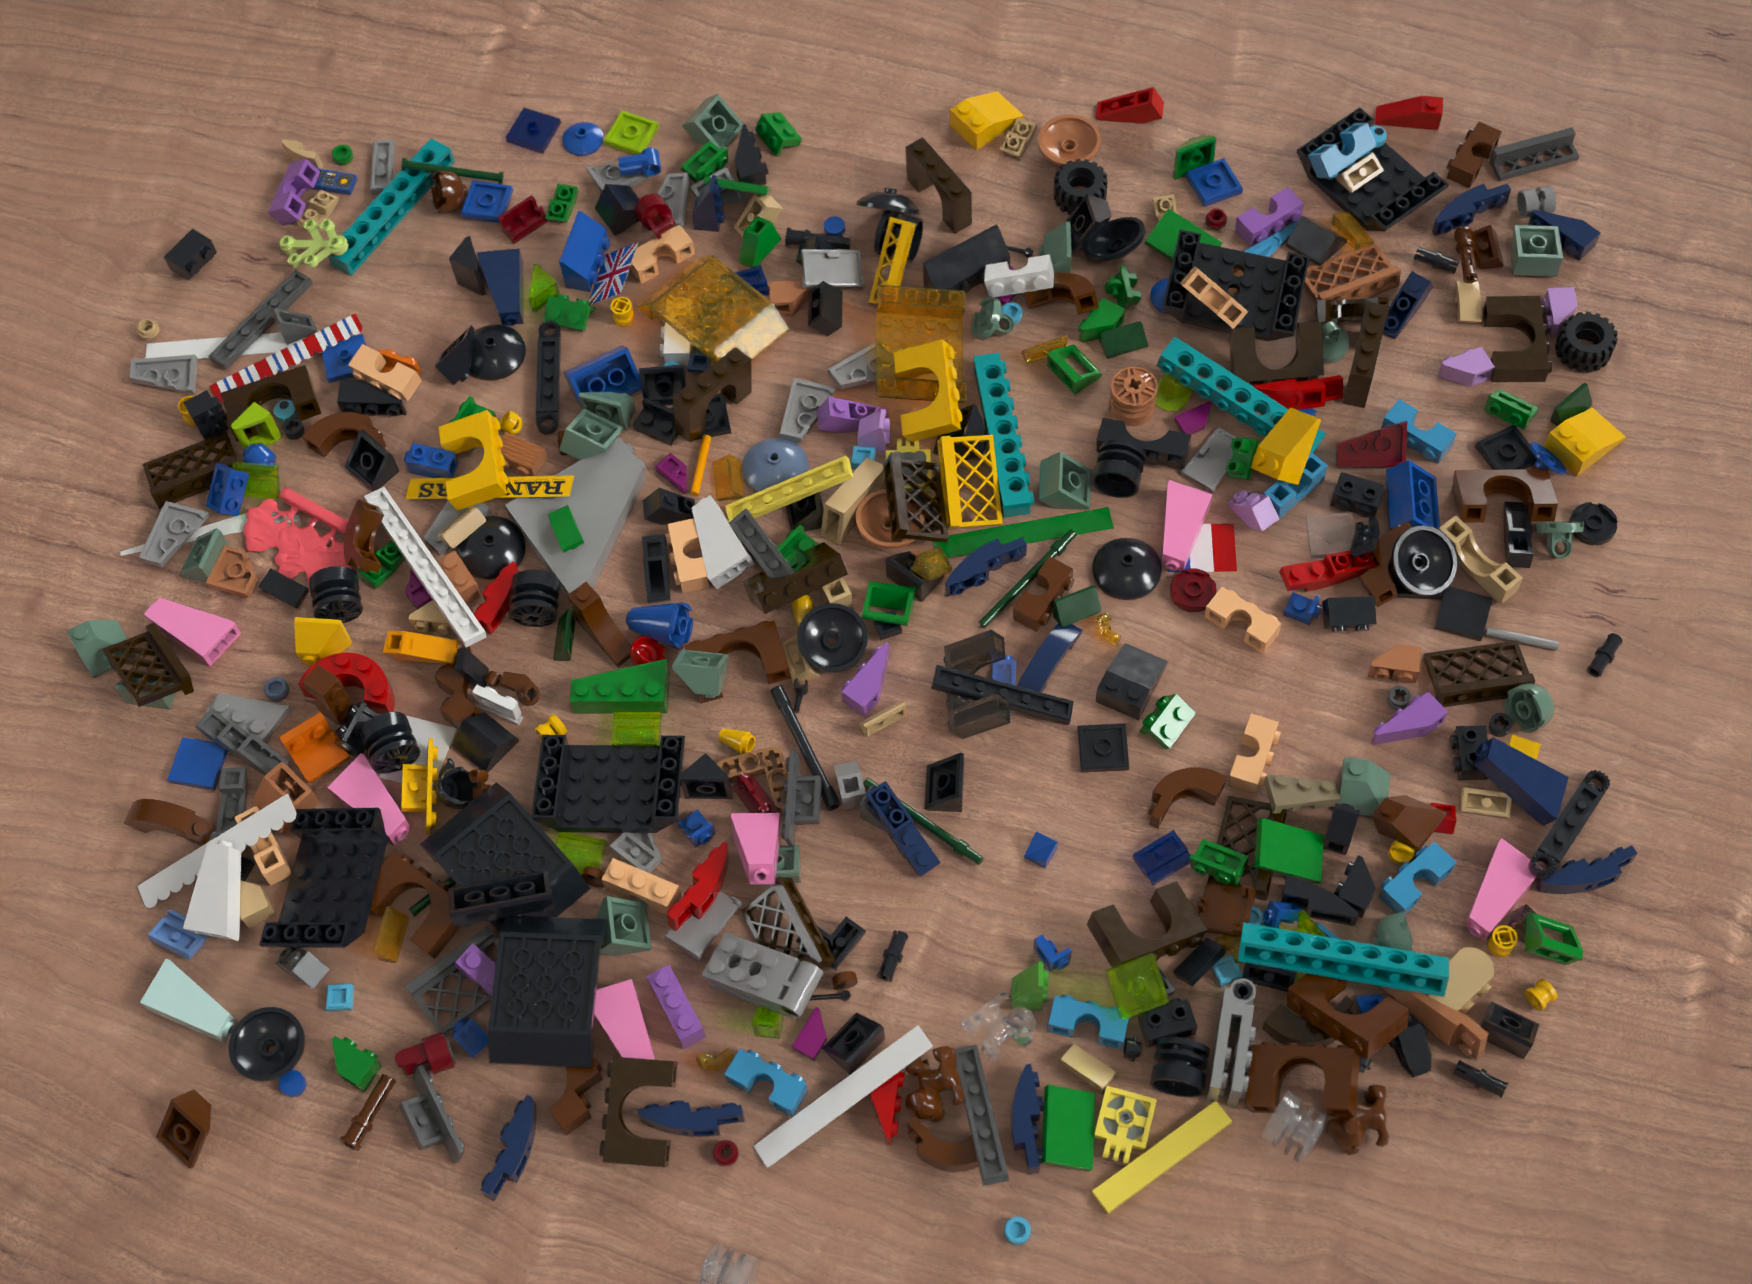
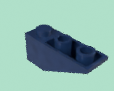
(708, 208)
(1575, 234)
(1407, 303)

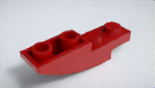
(1305, 393)
(1327, 572)
(497, 599)
(706, 885)

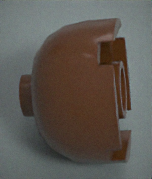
(448, 191)

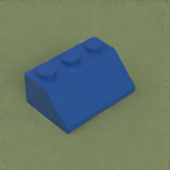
(583, 253)
(605, 373)
(1412, 496)

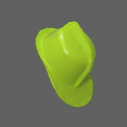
(1171, 393)

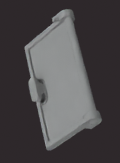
(839, 270)
(1211, 467)
(698, 934)

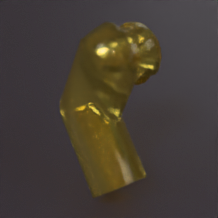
(1104, 629)
(1231, 944)
(713, 1062)

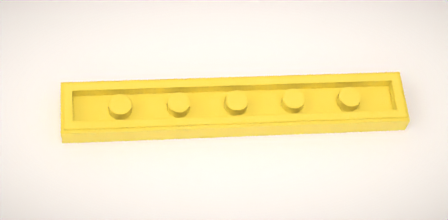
(793, 489)
(1161, 1157)

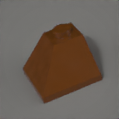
(1407, 820)
(186, 1126)

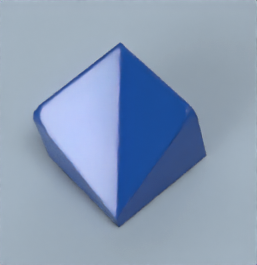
(1041, 849)

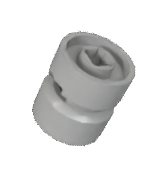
(1540, 199)

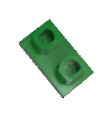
(1120, 288)
(1242, 457)

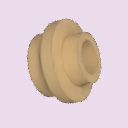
(147, 329)

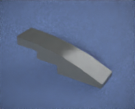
(239, 742)

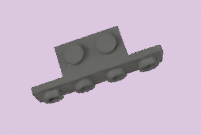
(802, 799)
(428, 1118)

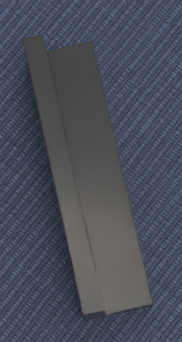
(1530, 151)
(760, 545)

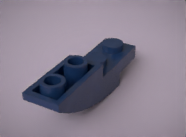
(1465, 206)
(976, 567)
(901, 829)
(1584, 877)
(1025, 1111)
(680, 1119)
(518, 1140)

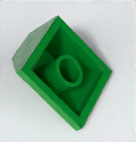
(1194, 154)

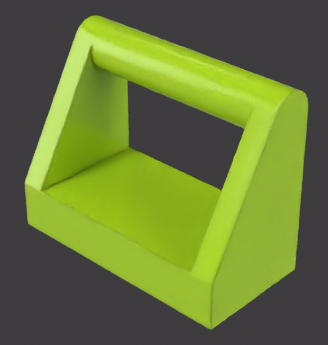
(256, 415)

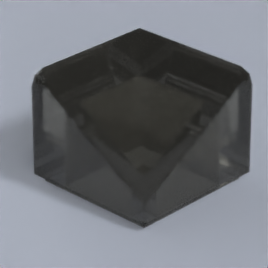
(1518, 921)

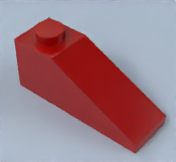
(1134, 107)
(1416, 112)

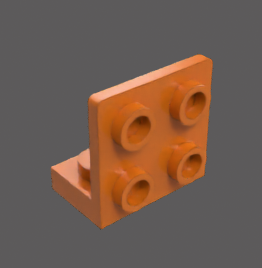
(314, 748)

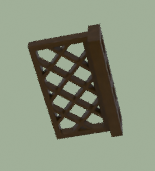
(197, 479)
(897, 499)
(165, 659)
(1482, 688)
(1261, 878)
(800, 920)

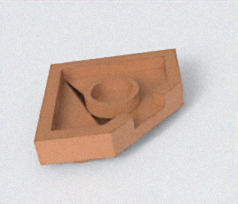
(233, 573)

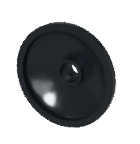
(888, 201)
(1115, 240)
(501, 357)
(1434, 556)
(488, 559)
(1126, 579)
(832, 622)
(258, 1033)

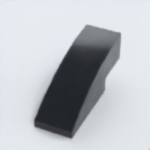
(1517, 535)
(656, 568)
(1318, 902)

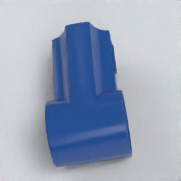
(646, 162)

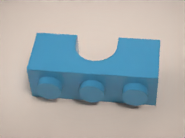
(1356, 144)
(1431, 443)
(1287, 495)
(1431, 864)
(1068, 1013)
(749, 1069)

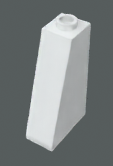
(720, 546)
(216, 894)

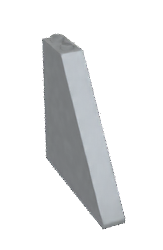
(600, 502)

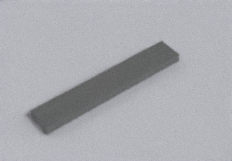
(260, 320)
(981, 1117)

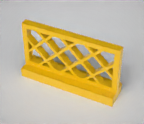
(950, 479)

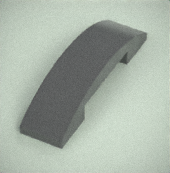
(233, 798)

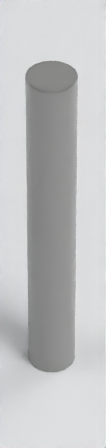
(1522, 638)

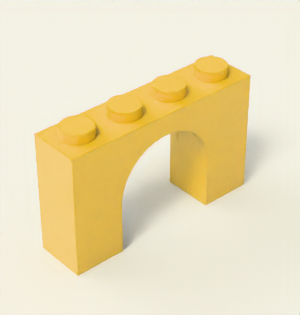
(943, 413)
(488, 479)

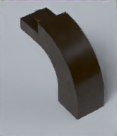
(1346, 309)
(1289, 1028)

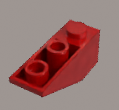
(887, 1103)

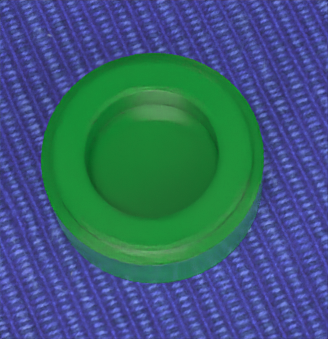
(342, 154)

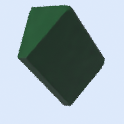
(1123, 339)
(1574, 404)
(1076, 606)
(564, 637)

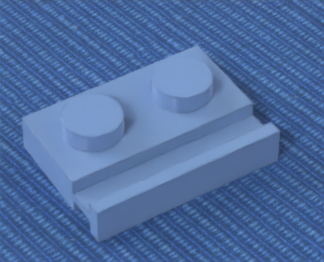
(172, 936)

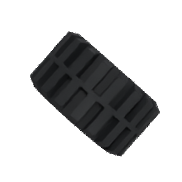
(1078, 174)
(1590, 328)

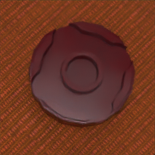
(1192, 590)

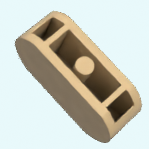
(1468, 977)

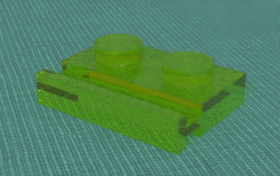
(262, 479)
(636, 728)
(582, 849)

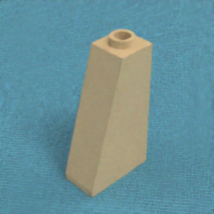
(841, 507)

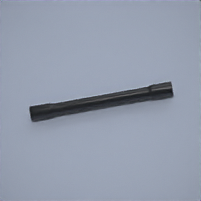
(784, 705)

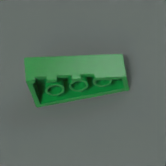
(623, 690)

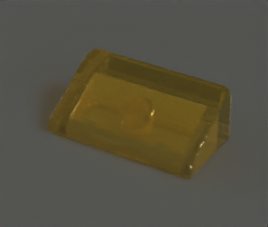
(1351, 230)
(1041, 351)
(728, 478)
(932, 564)
(391, 935)

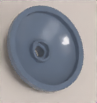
(762, 472)

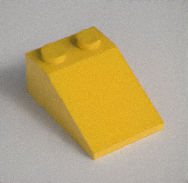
(983, 118)
(1583, 440)
(1287, 447)

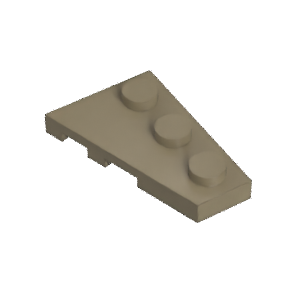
(1300, 792)

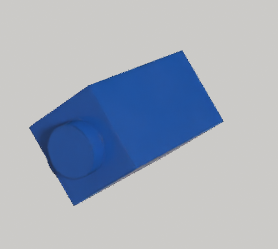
(430, 461)

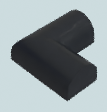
(842, 940)

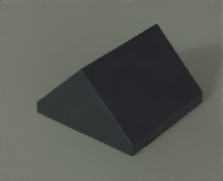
(617, 207)
(1315, 240)
(466, 267)
(662, 382)
(371, 462)
(806, 512)
(899, 571)
(483, 741)
(705, 781)
(945, 784)
(1509, 1030)
(854, 1042)

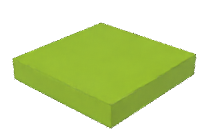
(631, 133)

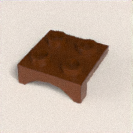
(1226, 908)

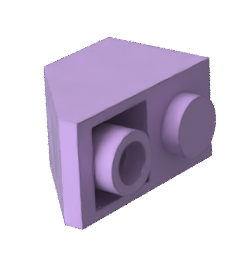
(1559, 305)
(1467, 368)
(874, 431)
(1254, 509)

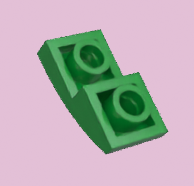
(562, 203)
(565, 528)
(390, 559)

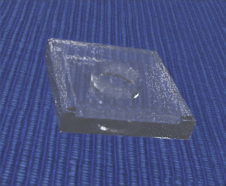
(1329, 533)

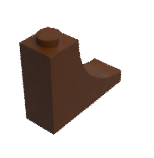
(598, 624)

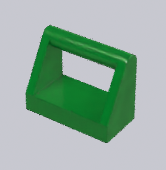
(1067, 374)
(890, 597)
(1538, 944)

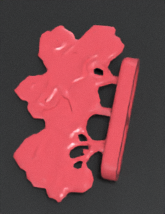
(298, 547)

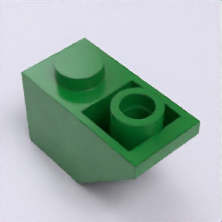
(758, 242)
(1102, 319)
(355, 1065)

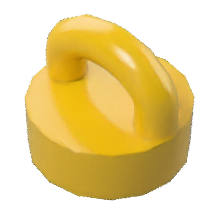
(509, 421)
(1400, 853)

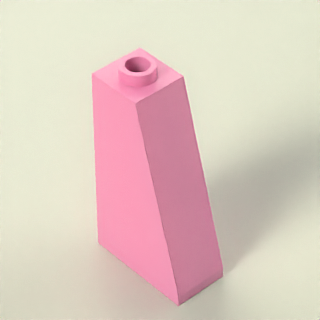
(1184, 518)
(194, 630)
(361, 788)
(758, 844)
(1500, 890)
(623, 1021)

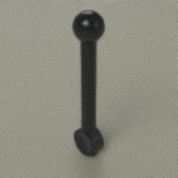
(1028, 252)
(844, 995)

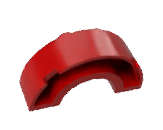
(358, 671)

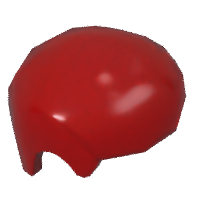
(646, 650)

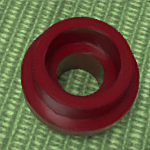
(1216, 219)
(725, 1145)

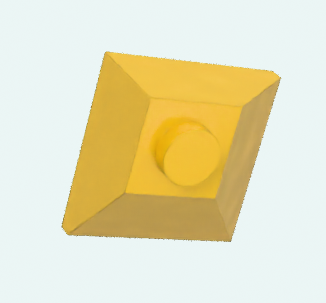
(319, 639)

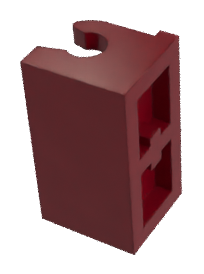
(522, 219)

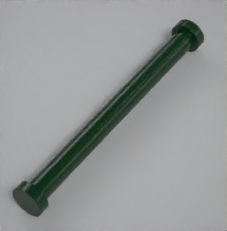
(498, 177)

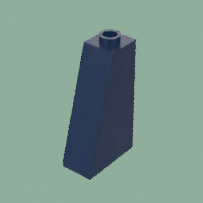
(505, 282)
(1523, 779)

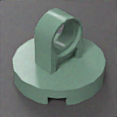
(987, 320)
(1334, 342)
(1557, 532)

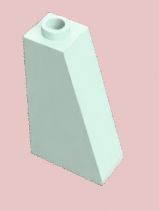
(186, 1003)

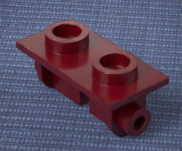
(753, 795)

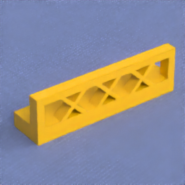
(898, 263)

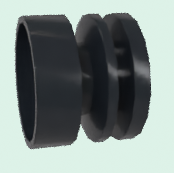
(882, 228)
(1119, 468)
(335, 594)
(534, 598)
(389, 742)
(1180, 1067)

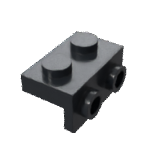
(348, 733)

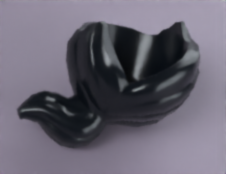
(454, 786)

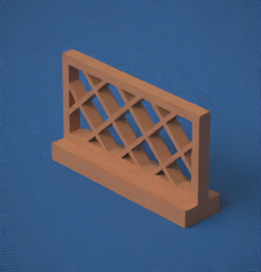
(1356, 288)

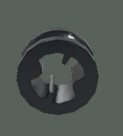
(287, 427)
(1495, 729)

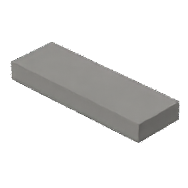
(382, 165)

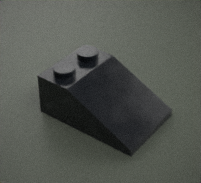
(1130, 681)

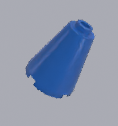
(663, 623)

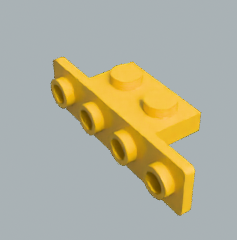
(417, 787)

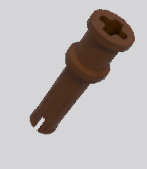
(1465, 248)
(363, 1121)

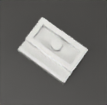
(491, 701)

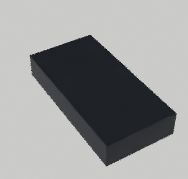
(283, 588)
(471, 668)
(1199, 962)

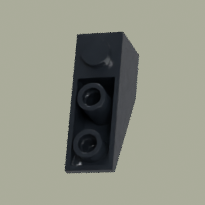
(747, 160)
(367, 399)

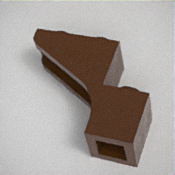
(1378, 580)
(457, 706)
(571, 1109)

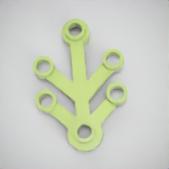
(336, 245)

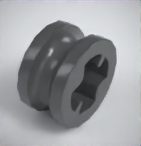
(1400, 690)

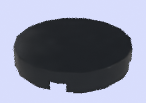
(1599, 523)

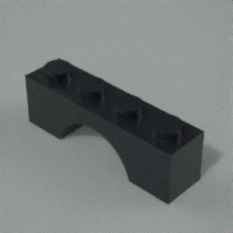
(1168, 450)

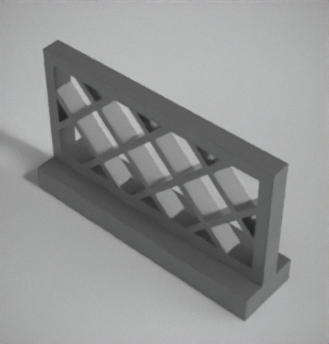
(444, 969)

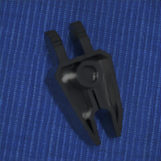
(1413, 1049)

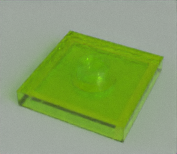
(1137, 986)

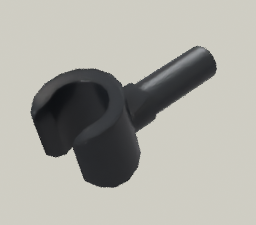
(800, 691)

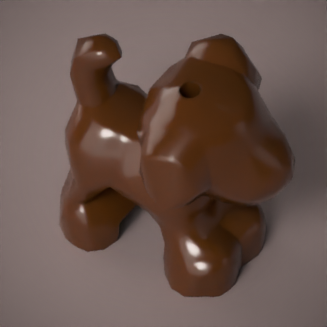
(926, 1100)
(1349, 1132)

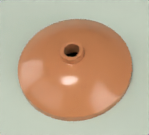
(1070, 133)
(873, 518)

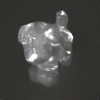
(1017, 1025)

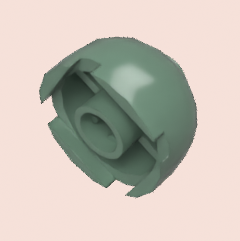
(1529, 706)
(1394, 932)

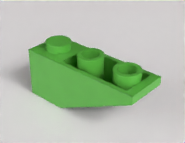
(1030, 987)

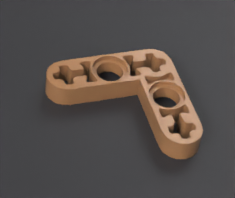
(763, 766)

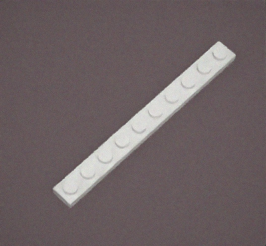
(427, 569)

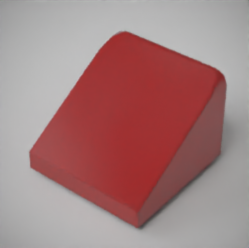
(1448, 823)

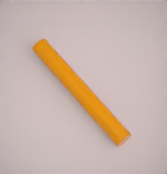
(700, 466)

